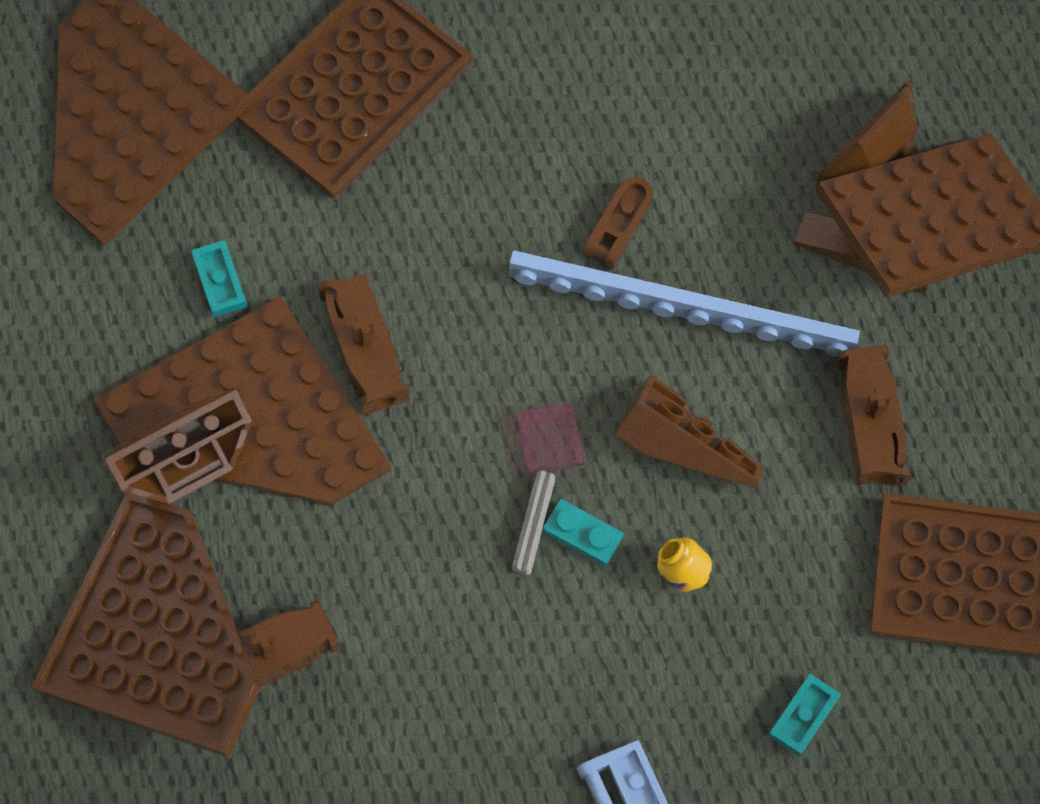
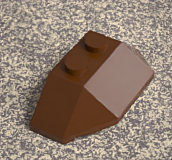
(880, 140)
(182, 449)

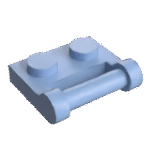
(630, 773)

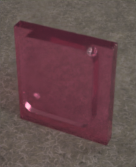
(550, 438)

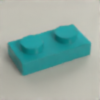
(219, 278)
(583, 532)
(804, 715)

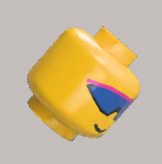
(684, 564)

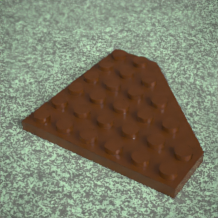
(130, 112)
(302, 428)
(154, 634)

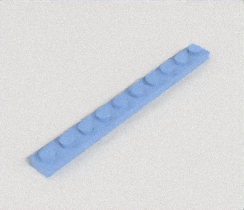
(671, 301)

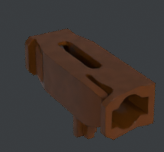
(363, 343)
(873, 417)
(288, 642)

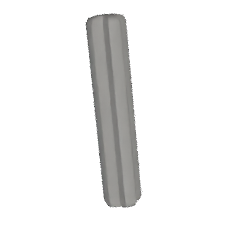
(533, 522)

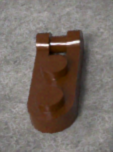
(620, 221)

